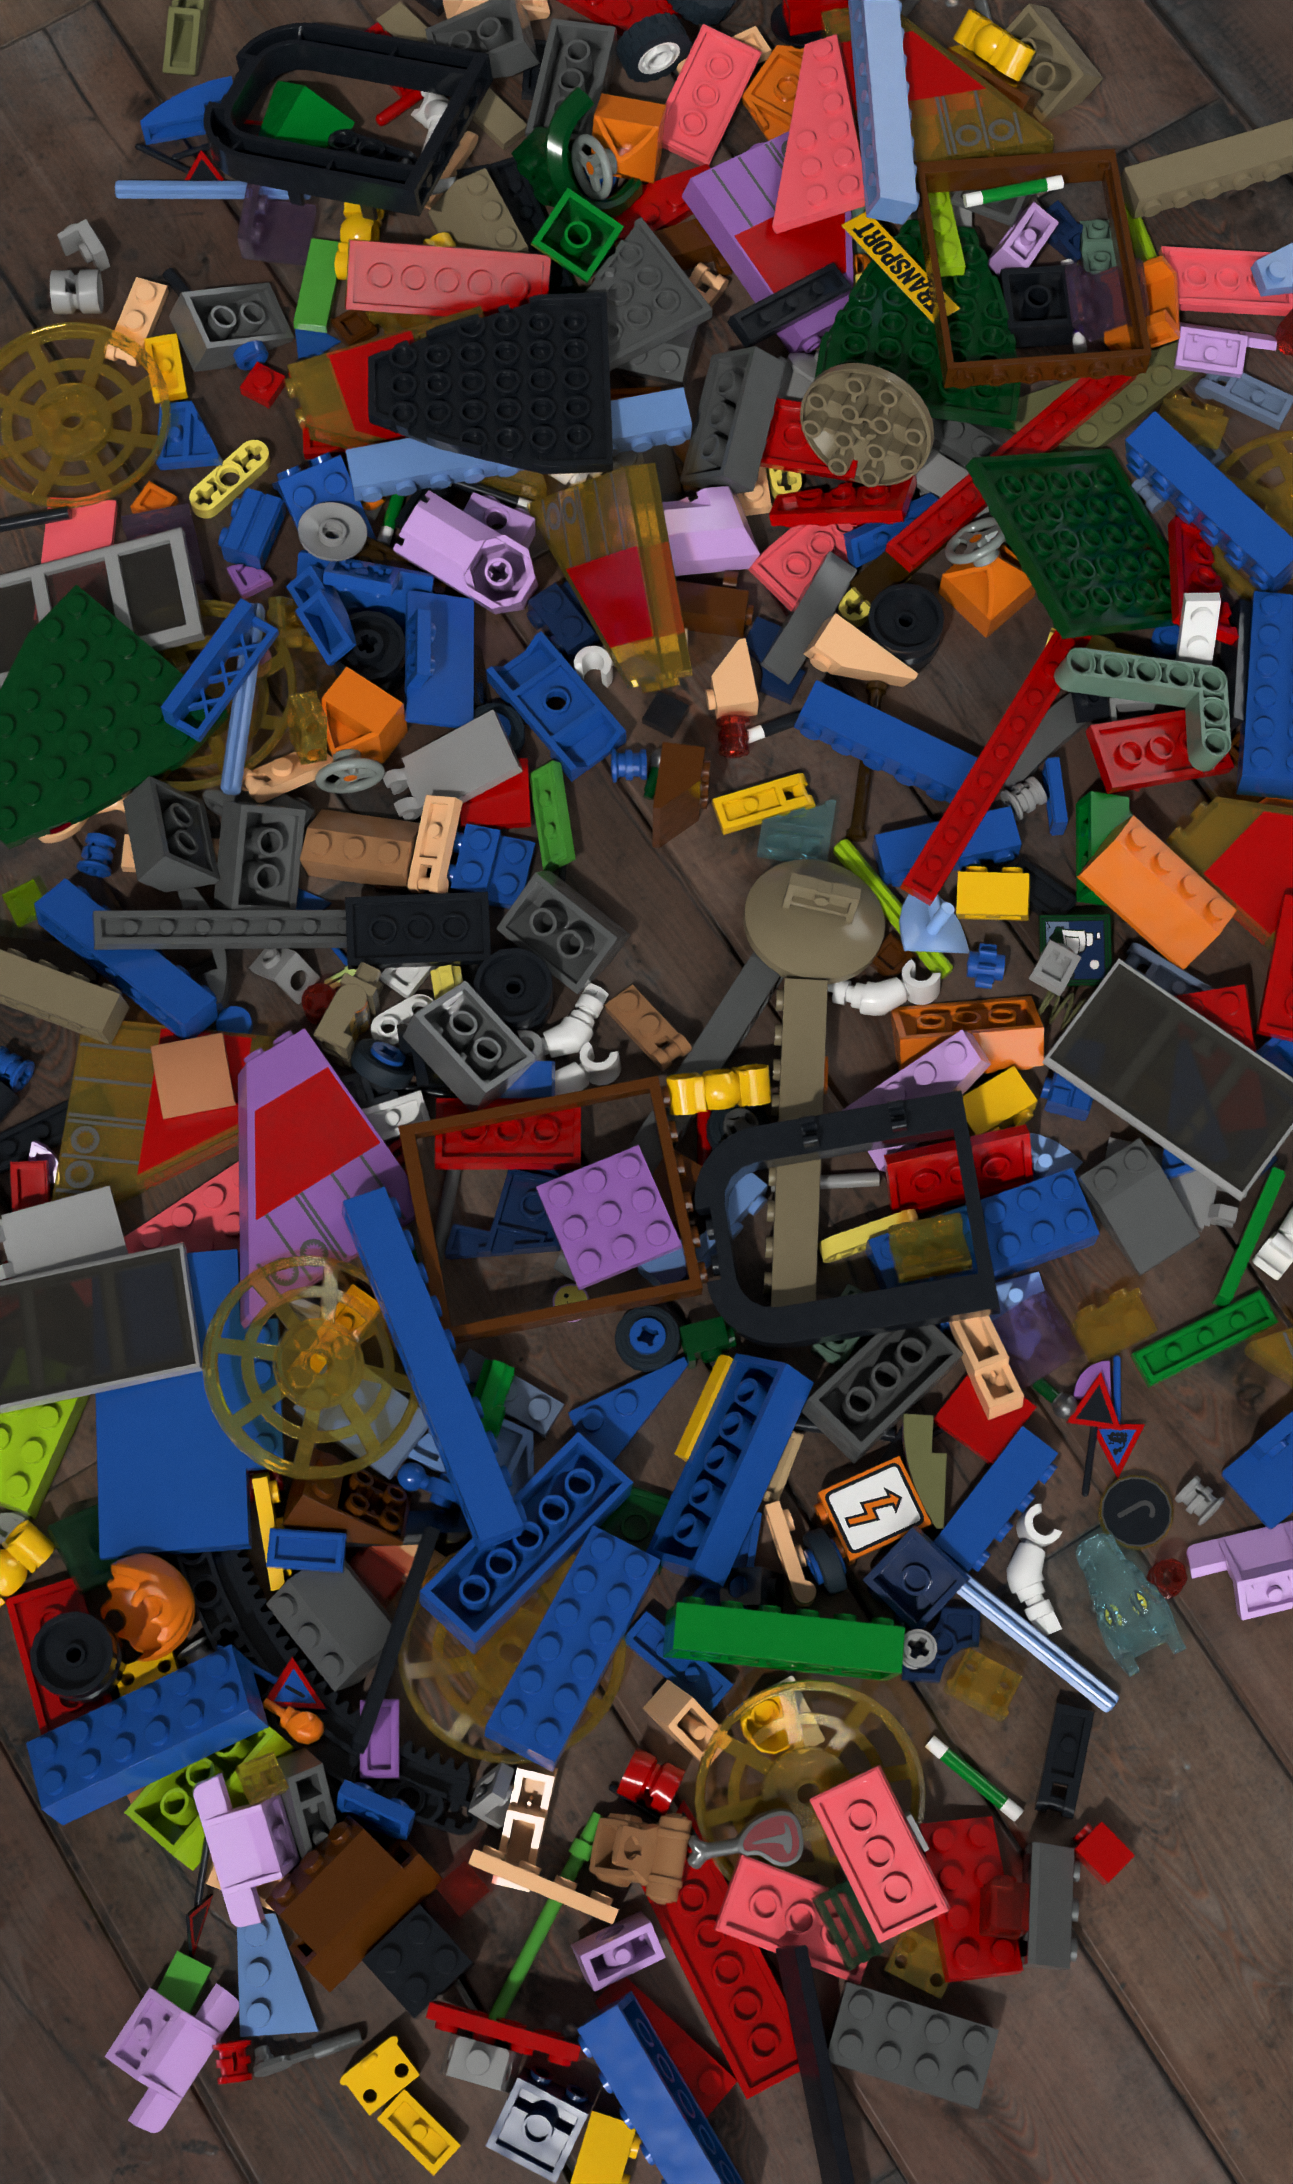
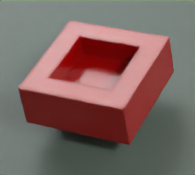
(263, 385)

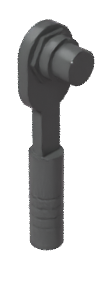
(266, 2063)

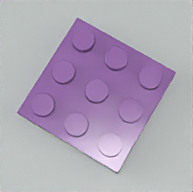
(608, 1217)

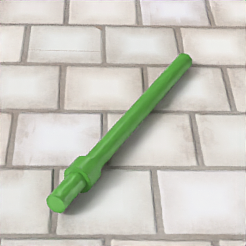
(580, 1852)

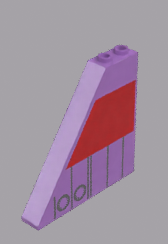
(737, 212)
(298, 1161)

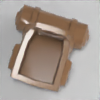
(642, 1853)

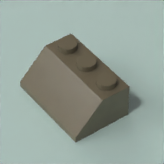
(1058, 66)
(477, 215)

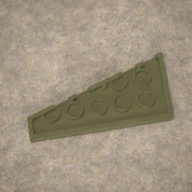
(1119, 413)

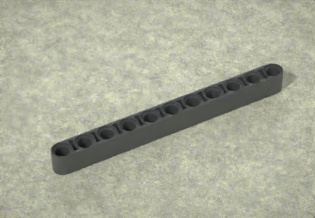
(711, 1051)

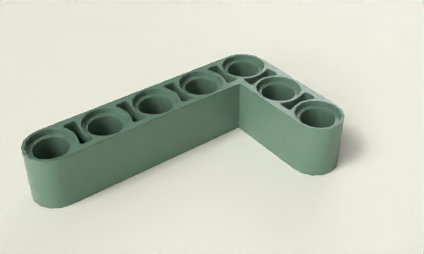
(1158, 681)

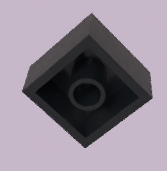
(1037, 305)
(417, 1961)

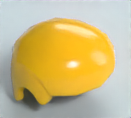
(761, 1716)

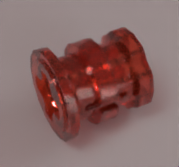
(733, 736)
(1179, 1577)

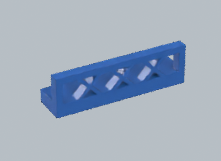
(207, 665)

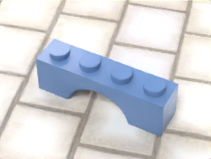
(744, 1199)

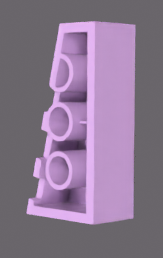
(944, 1069)

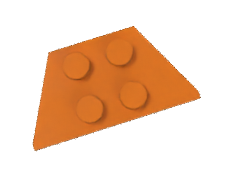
(773, 91)

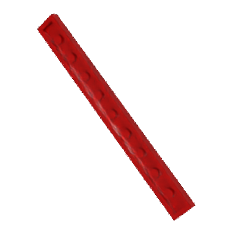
(1038, 436)
(989, 772)

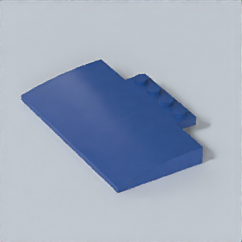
(162, 1458)

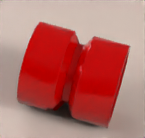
(651, 1781)

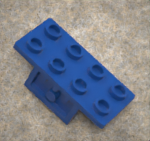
(370, 585)
(439, 659)
(1265, 1474)

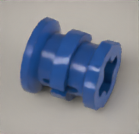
(628, 765)
(97, 855)
(14, 1070)

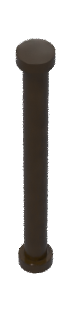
(856, 832)

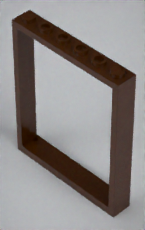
(1008, 170)
(577, 1310)

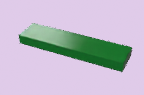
(1249, 1237)
(1204, 1339)

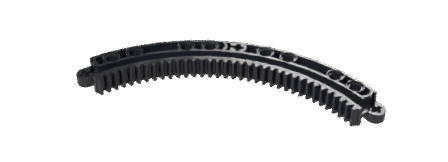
(244, 1614)

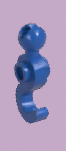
(414, 1477)

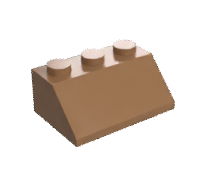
(359, 848)

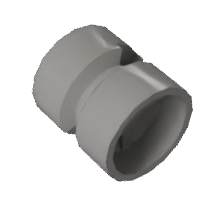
(88, 290)

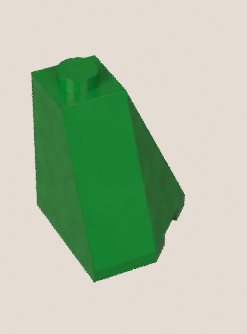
(301, 116)

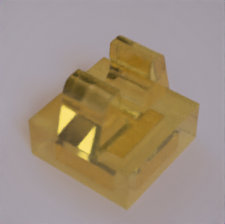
(261, 1778)

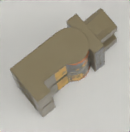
(349, 1015)

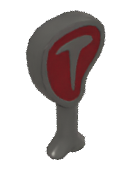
(771, 1834)

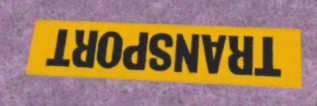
(895, 262)

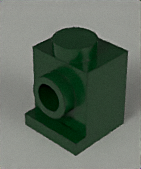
(706, 1340)

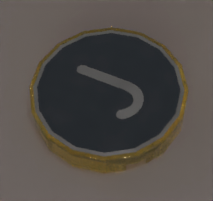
(1135, 1512)

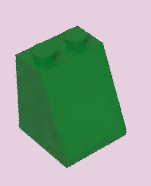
(577, 235)

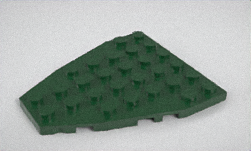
(890, 332)
(83, 720)

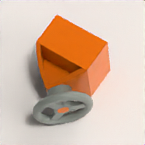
(622, 144)
(985, 579)
(361, 732)

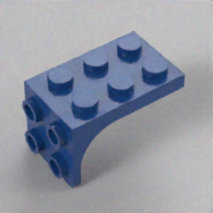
(321, 483)

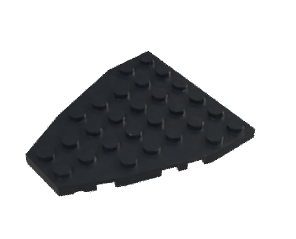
(506, 386)

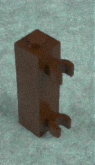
(691, 245)
(716, 608)

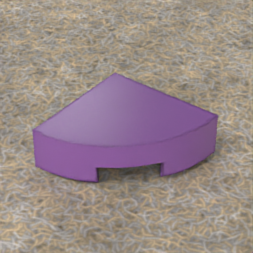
(249, 580)
(42, 1152)
(1089, 1376)

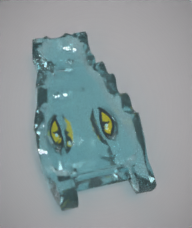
(1126, 1606)

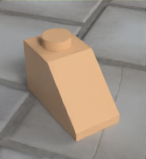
(733, 685)
(682, 1719)

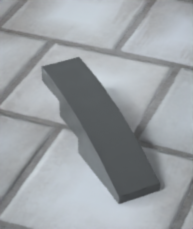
(811, 610)

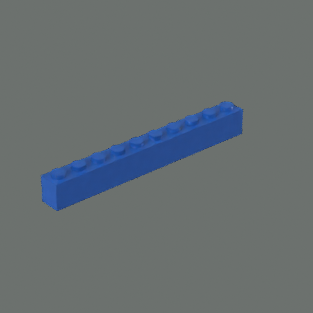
(433, 1370)

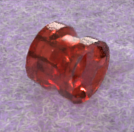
(315, 997)

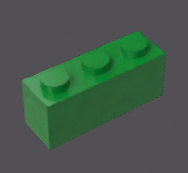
(1095, 819)

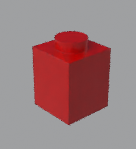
(1101, 1852)

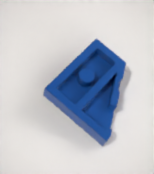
(187, 440)
(380, 1814)

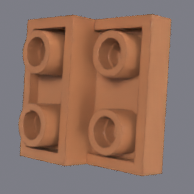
(193, 1075)

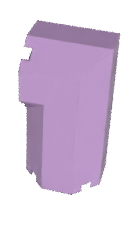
(709, 533)
(468, 556)

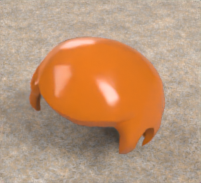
(153, 1604)

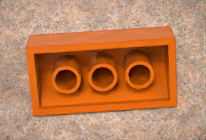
(1156, 892)
(1003, 1027)

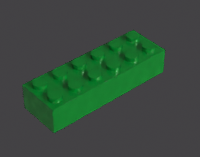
(784, 1640)

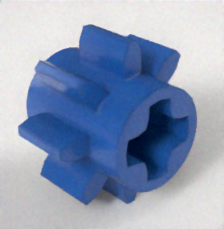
(985, 965)

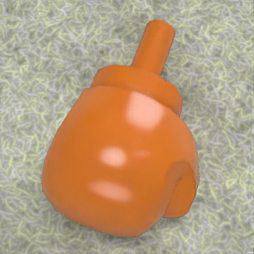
(301, 1726)

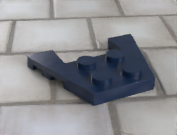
(518, 1224)

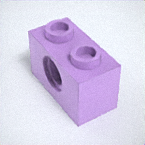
(1023, 240)
(517, 522)
(618, 1951)

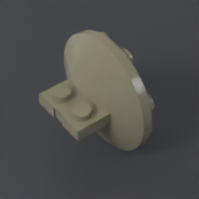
(867, 418)
(813, 921)

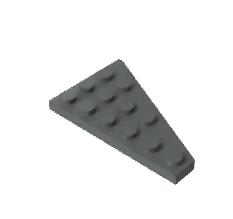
(646, 296)

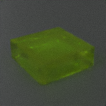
(21, 902)

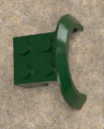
(548, 162)

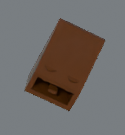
(353, 1504)

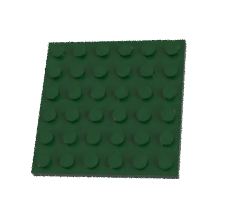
(1080, 539)

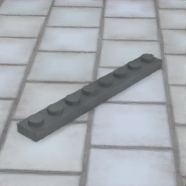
(219, 929)

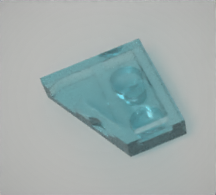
(798, 834)

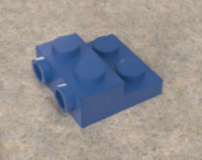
(491, 865)

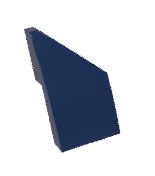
(1066, 234)

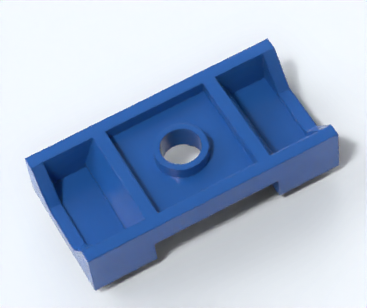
(577, 733)

